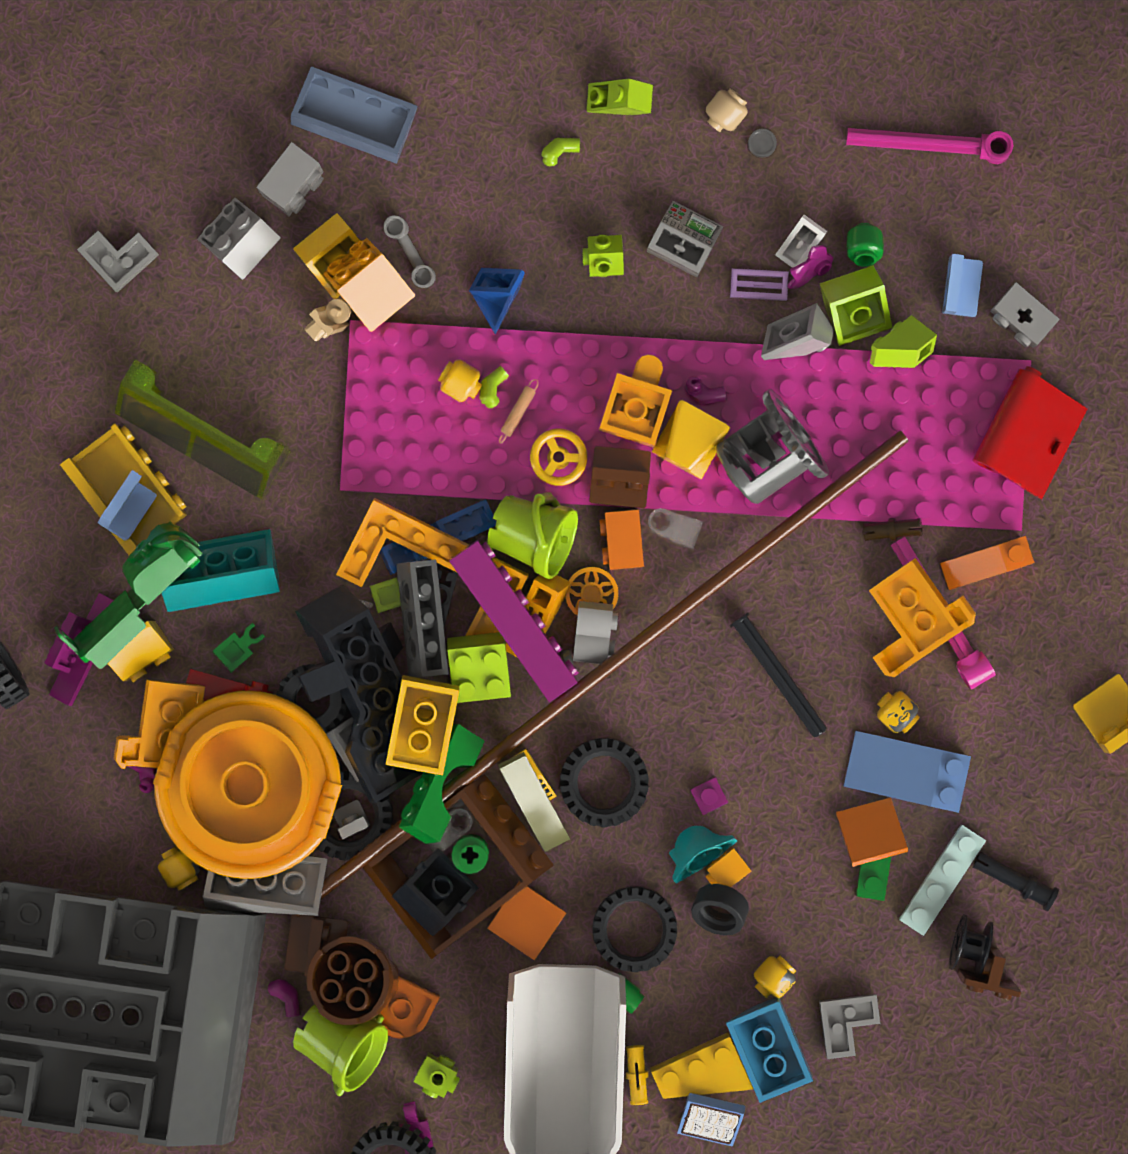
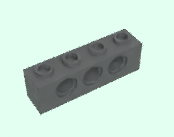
(422, 618)

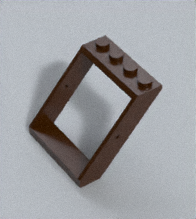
(506, 833)

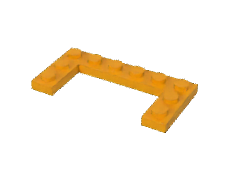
(389, 522)

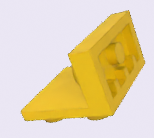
(1106, 713)

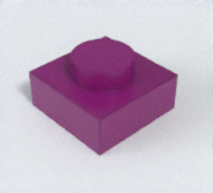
(709, 796)

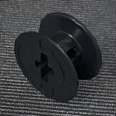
(971, 945)

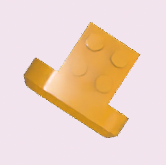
(918, 615)
(162, 709)

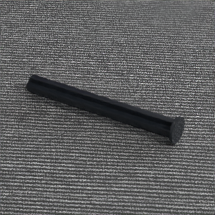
(779, 675)

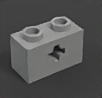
(1039, 317)

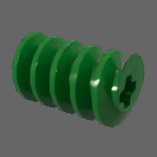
(462, 861)

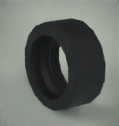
(723, 897)

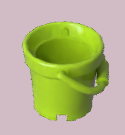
(535, 532)
(342, 1051)

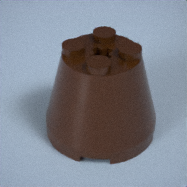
(340, 976)

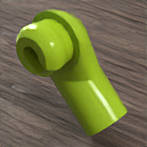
(557, 147)
(489, 387)

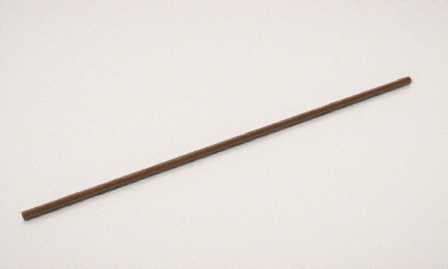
(627, 651)

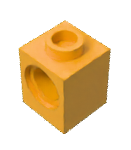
(727, 869)

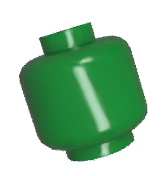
(864, 244)

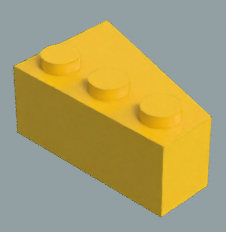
(702, 1070)

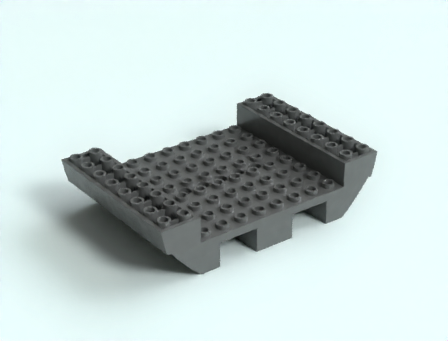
(178, 966)

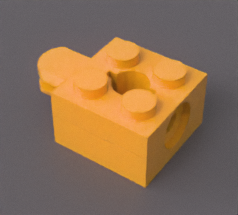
(637, 403)

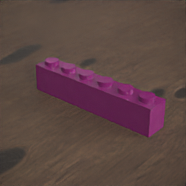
(514, 621)

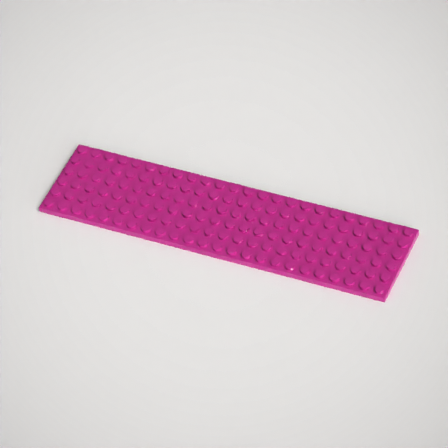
(422, 442)

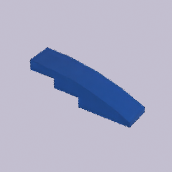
(460, 525)

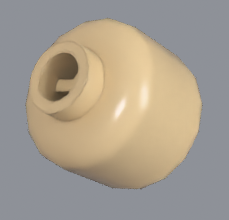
(726, 110)

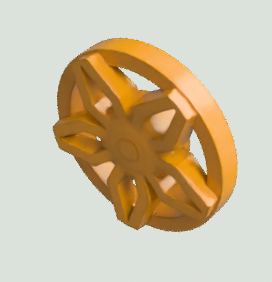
(591, 590)

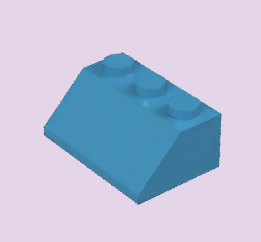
(769, 1049)

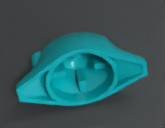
(696, 849)

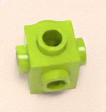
(604, 255)
(434, 1065)

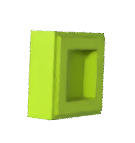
(386, 595)

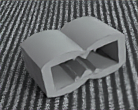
(594, 631)

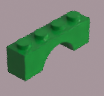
(426, 814)

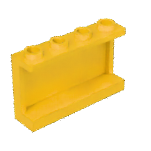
(104, 468)

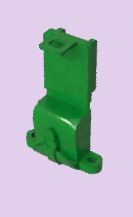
(149, 572)

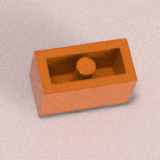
(623, 540)

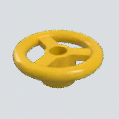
(580, 458)

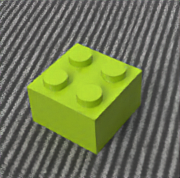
(479, 667)

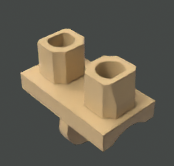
(329, 319)

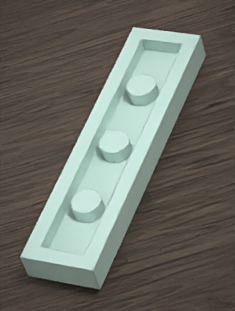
(942, 880)

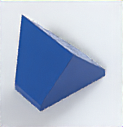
(495, 292)

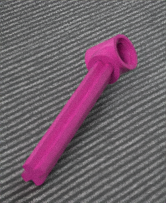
(933, 142)
(972, 664)

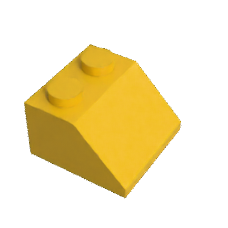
(324, 246)
(145, 649)

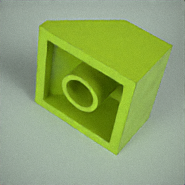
(856, 305)

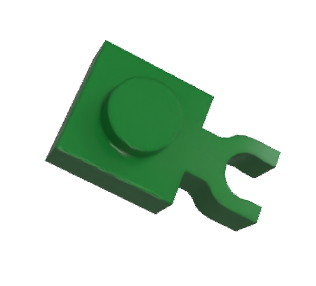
(235, 650)

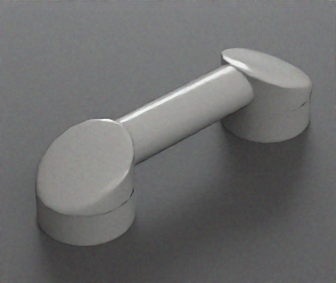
(398, 228)

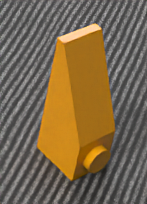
(545, 599)

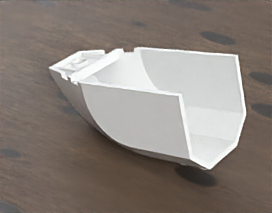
(564, 1060)

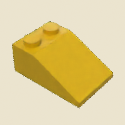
(422, 725)

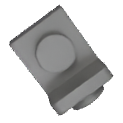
(351, 819)

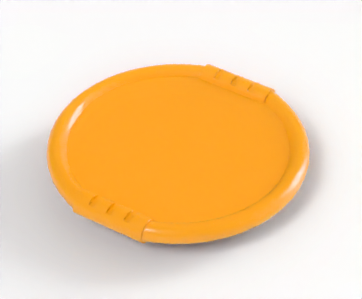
(247, 784)

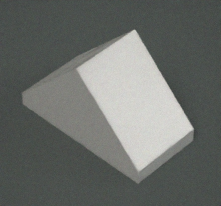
(799, 242)

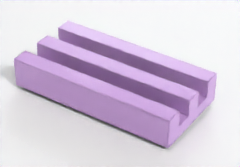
(757, 295)

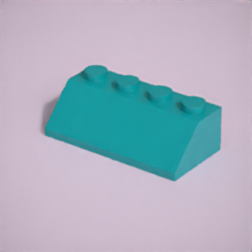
(228, 571)

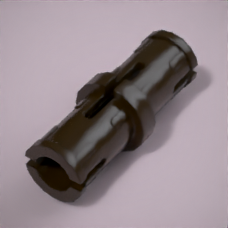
(892, 529)

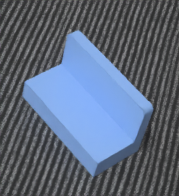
(962, 286)
(127, 507)

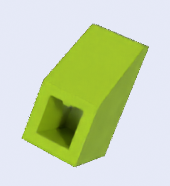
(620, 97)
(903, 346)

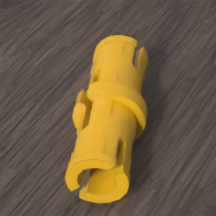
(638, 1095)

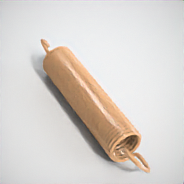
(518, 411)

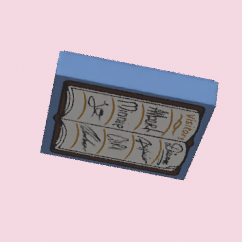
(711, 1119)

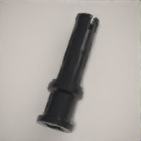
(1027, 886)

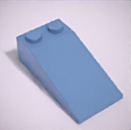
(907, 771)

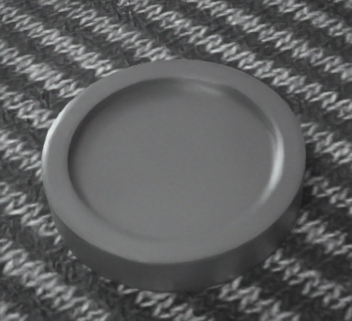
(762, 143)

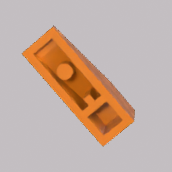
(987, 562)

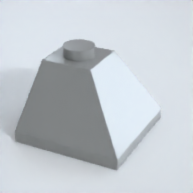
(797, 334)

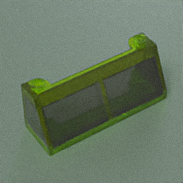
(246, 467)

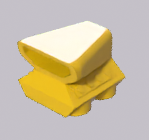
(690, 439)

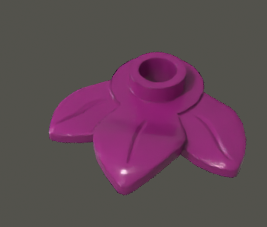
(818, 263)

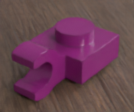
(412, 1119)

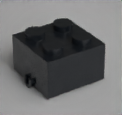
(435, 892)

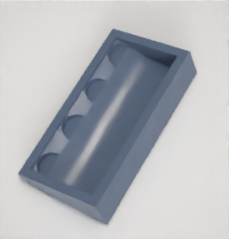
(353, 115)

